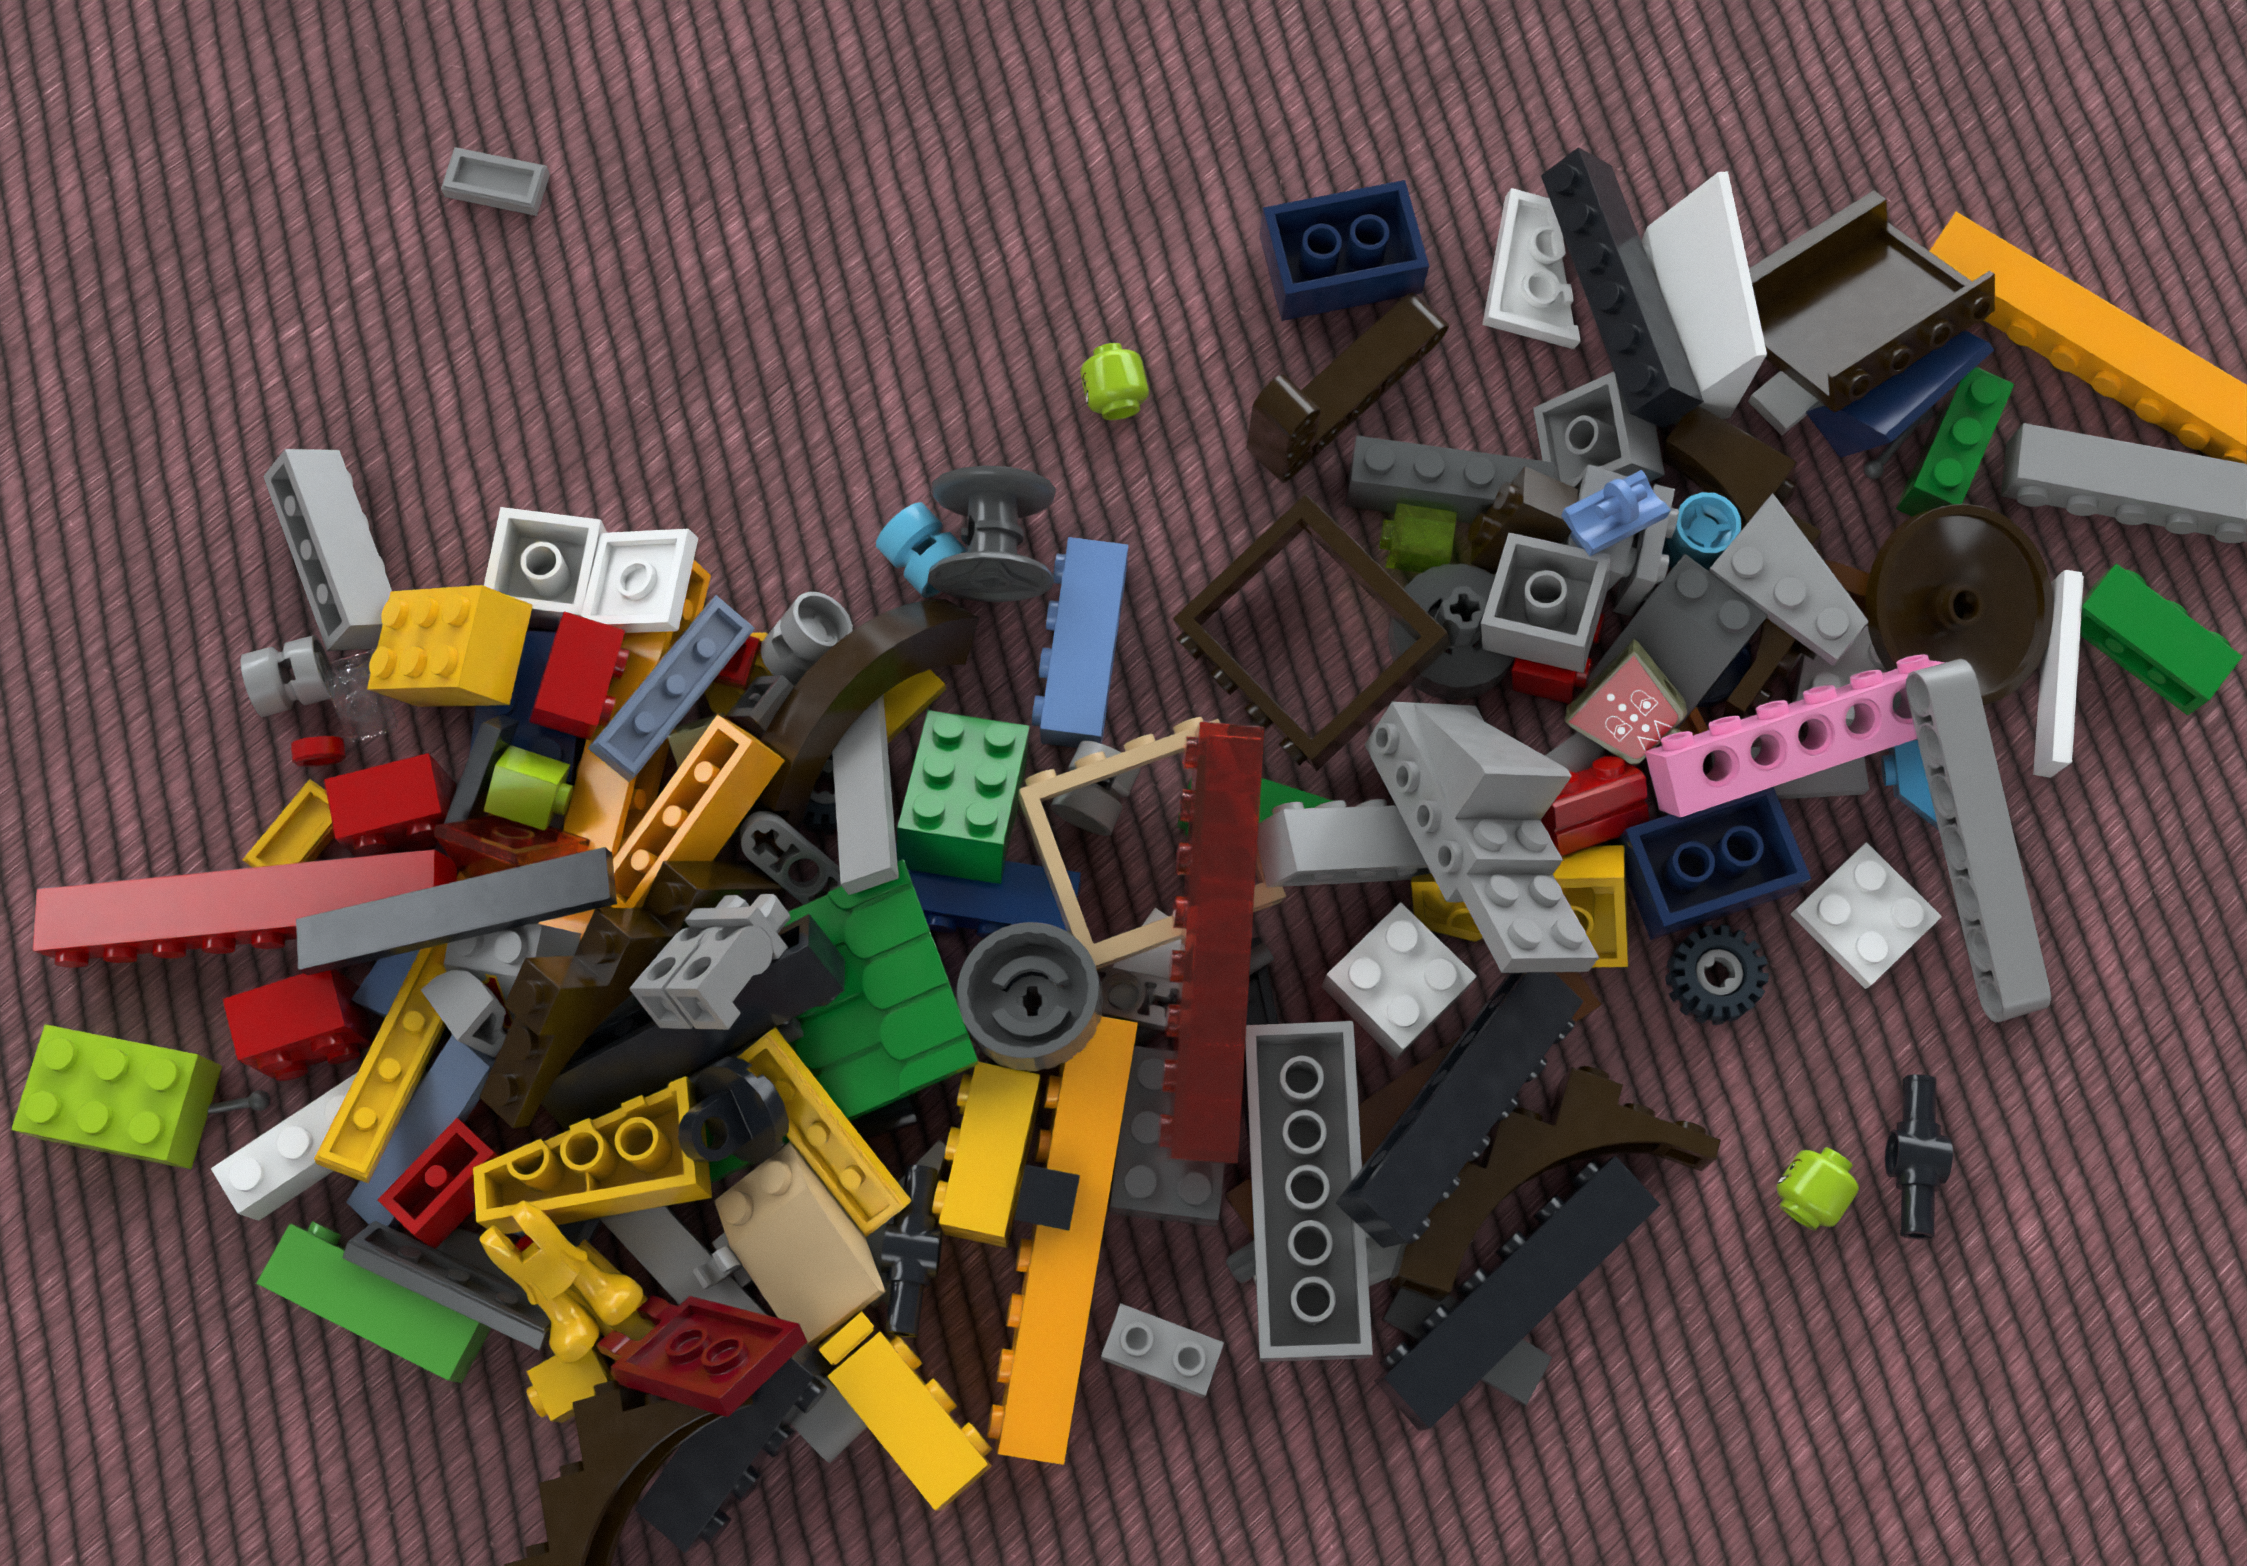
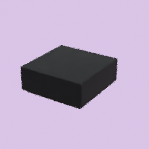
(1046, 1197)

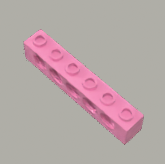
(1678, 763)

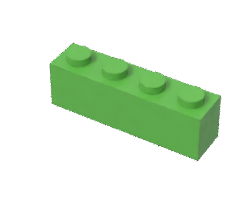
(315, 1276)

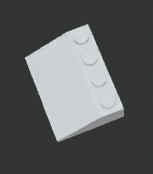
(1709, 292)

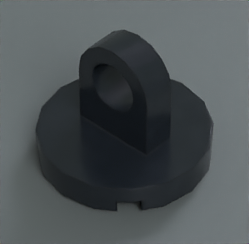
(739, 1112)

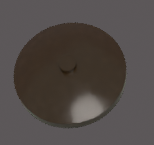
(1962, 589)

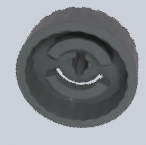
(1463, 597)
(1004, 1021)

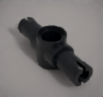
(1918, 1157)
(911, 1252)

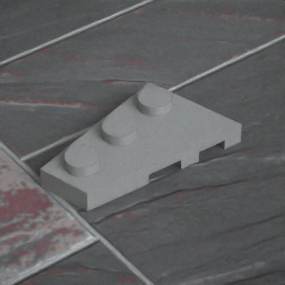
(1790, 582)

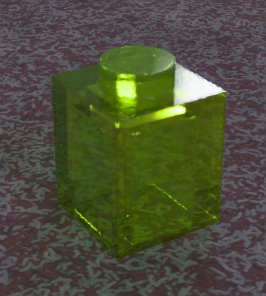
(1418, 538)

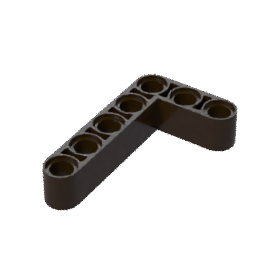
(1297, 424)

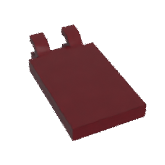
(702, 1353)

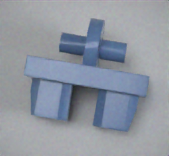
(1614, 513)

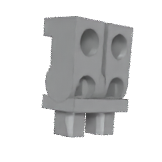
(711, 963)

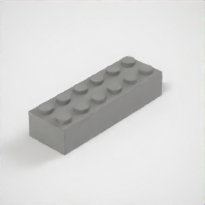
(1301, 1162)

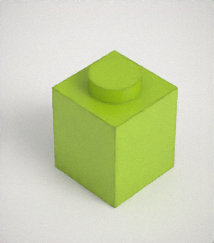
(528, 788)

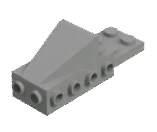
(1477, 820)

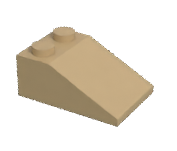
(799, 1245)

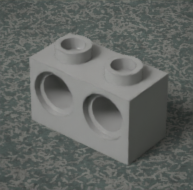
(1162, 1351)

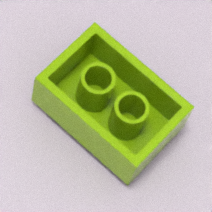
(117, 1096)

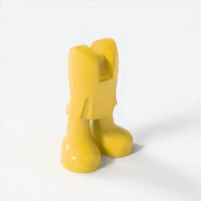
(549, 1270)

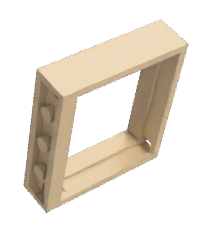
(1087, 772)

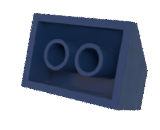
(1900, 399)

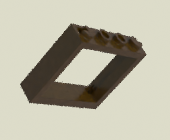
(1230, 676)

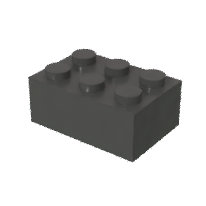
(1143, 1178)

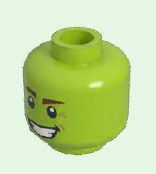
(1114, 382)
(1817, 1188)

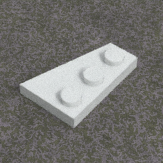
(1528, 274)

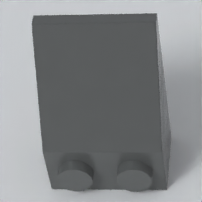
(1690, 630)

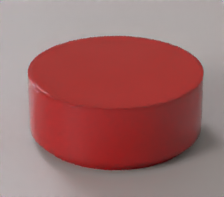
(318, 751)

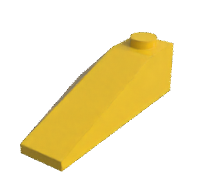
(1590, 881)

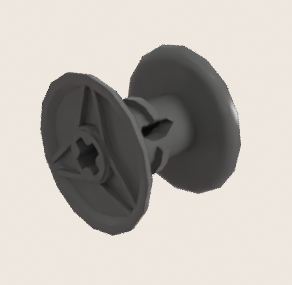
(993, 503)

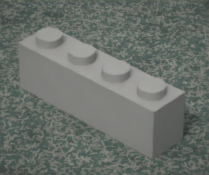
(330, 546)
(1337, 845)

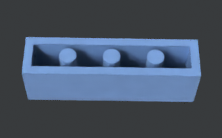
(1083, 642)

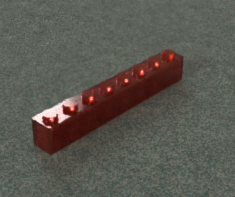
(1214, 944)

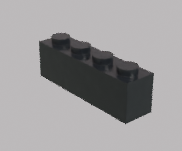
(724, 1457)

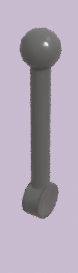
(1874, 468)
(257, 1100)

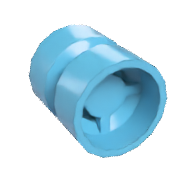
(1703, 529)
(916, 542)

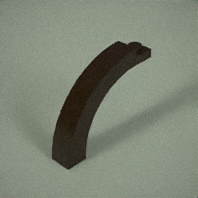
(845, 685)

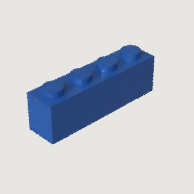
(986, 905)

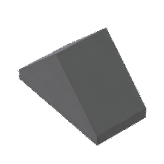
(759, 704)

